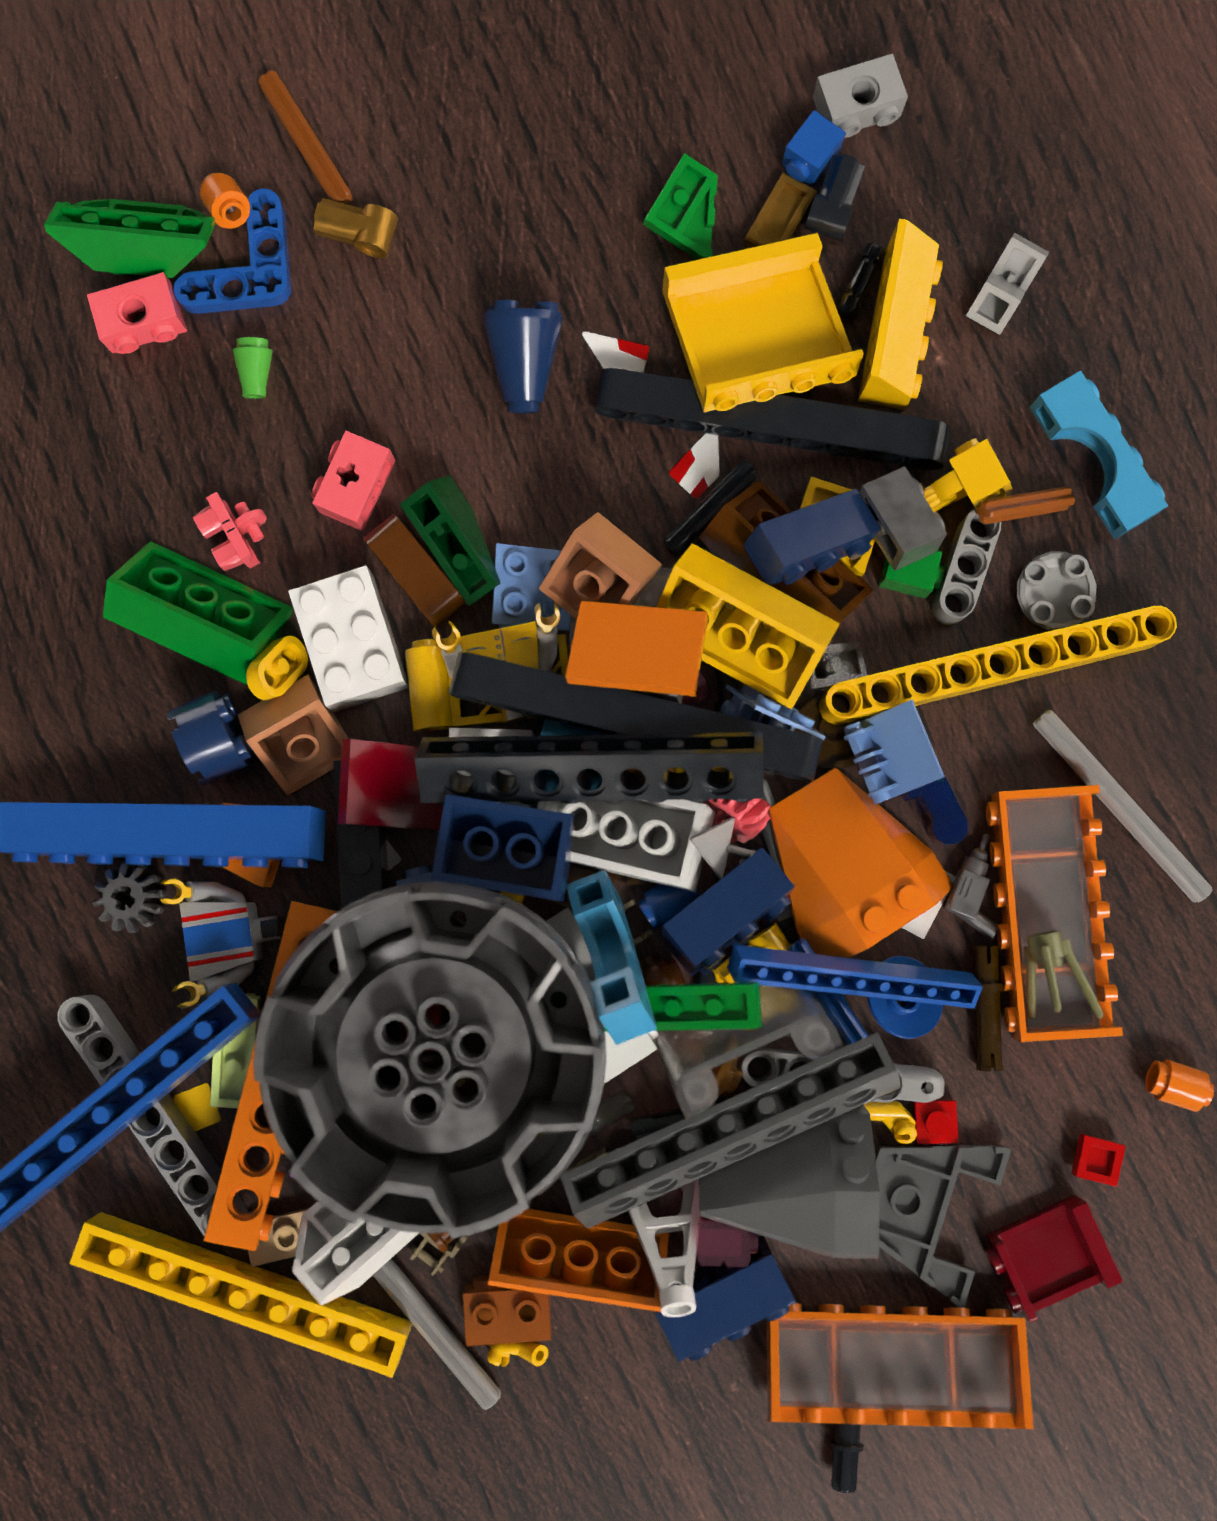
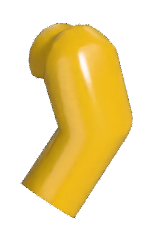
(896, 1119)
(530, 1351)

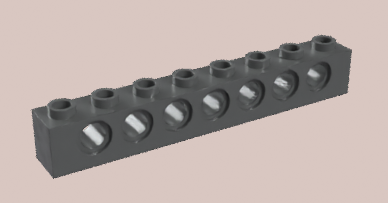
(730, 1131)

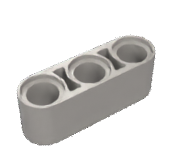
(956, 583)

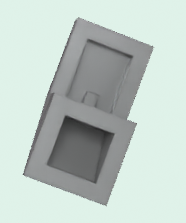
(1007, 283)

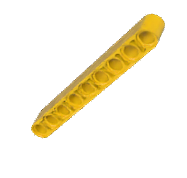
(1015, 657)

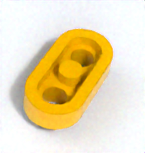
(277, 668)

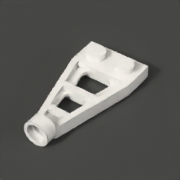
(675, 1299)

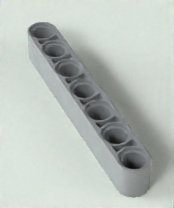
(153, 1138)

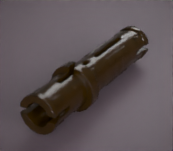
(988, 1008)

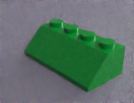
(193, 610)

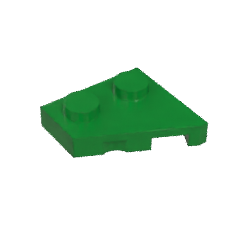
(686, 208)

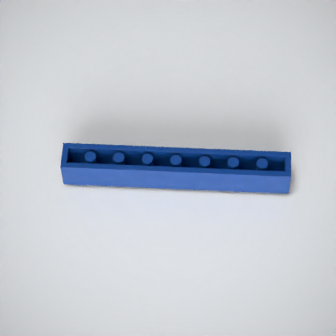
(164, 832)
(123, 1100)

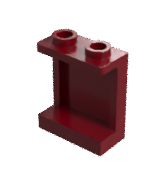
(1051, 1256)

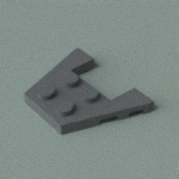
(914, 1202)

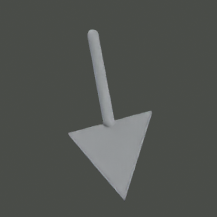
(715, 846)

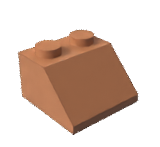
(599, 567)
(294, 735)

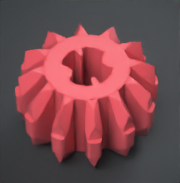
(748, 815)

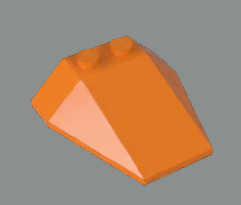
(851, 866)

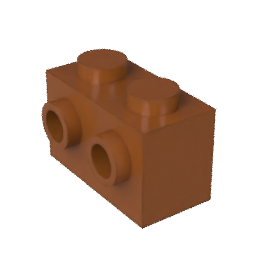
(505, 1314)

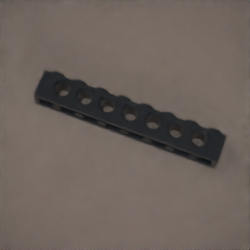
(609, 754)

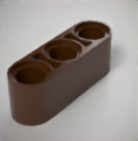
(414, 570)

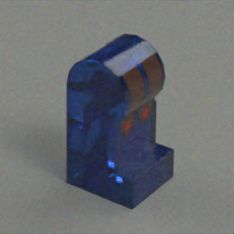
(943, 813)

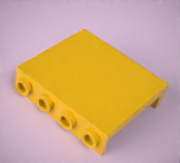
(758, 323)

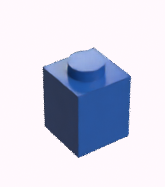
(812, 149)

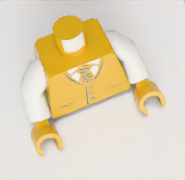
(515, 644)

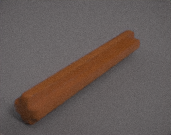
(304, 138)

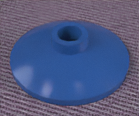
(909, 1019)

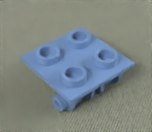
(521, 574)
(754, 706)
(893, 752)

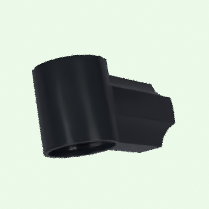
(834, 203)

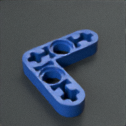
(261, 267)

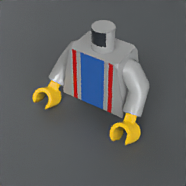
(219, 935)

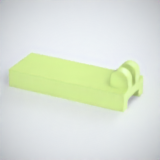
(232, 1064)

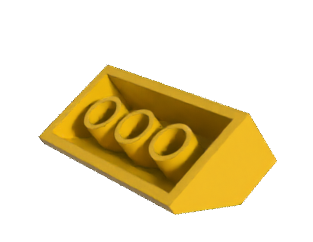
(900, 319)
(750, 626)

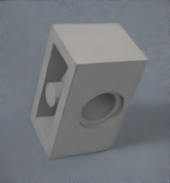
(873, 80)

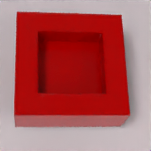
(936, 1121)
(1098, 1159)

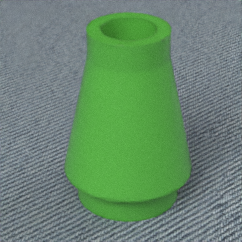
(253, 365)

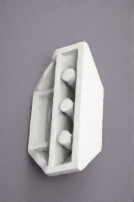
(341, 1255)

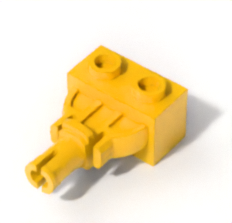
(975, 475)

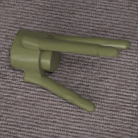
(1047, 950)

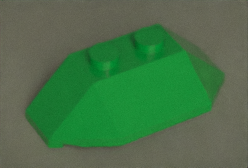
(130, 235)

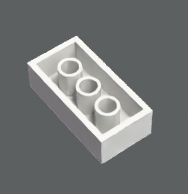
(639, 838)

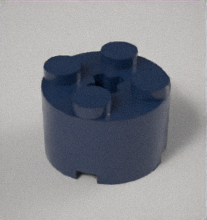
(210, 736)

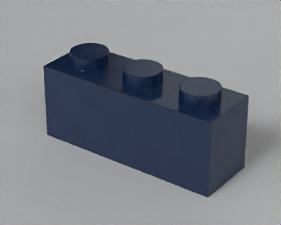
(812, 538)

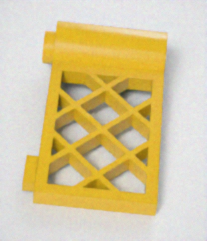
(429, 688)

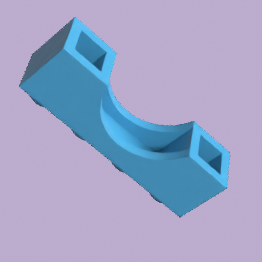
(1077, 414)
(619, 983)

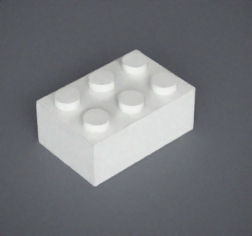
(349, 639)

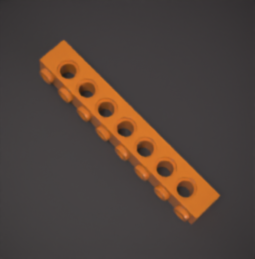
(227, 1222)

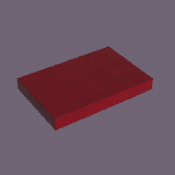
(383, 788)

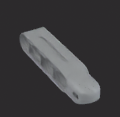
(910, 1076)

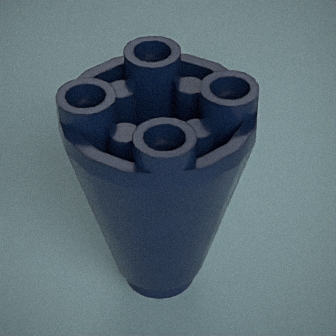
(522, 350)

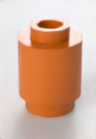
(224, 200)
(1179, 1085)

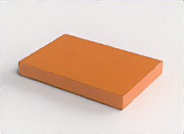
(637, 648)

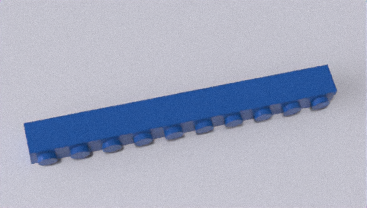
(853, 976)

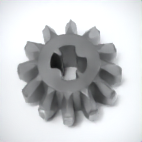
(118, 907)

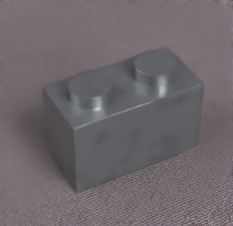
(905, 518)

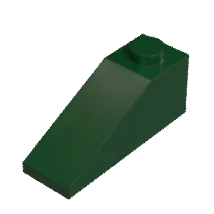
(453, 536)

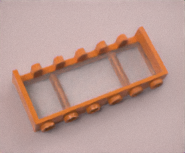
(1051, 884)
(899, 1368)

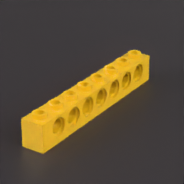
(240, 1293)

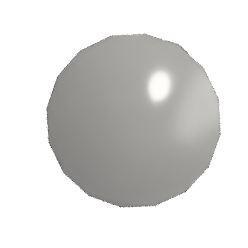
(1057, 590)

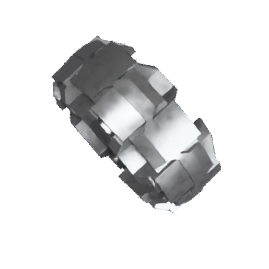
(364, 1140)

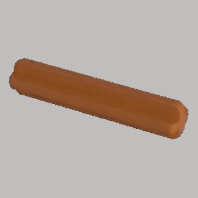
(1024, 505)

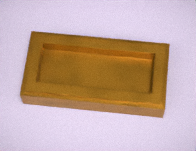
(781, 212)

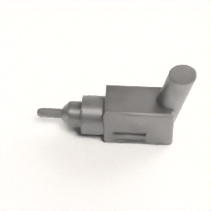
(970, 889)

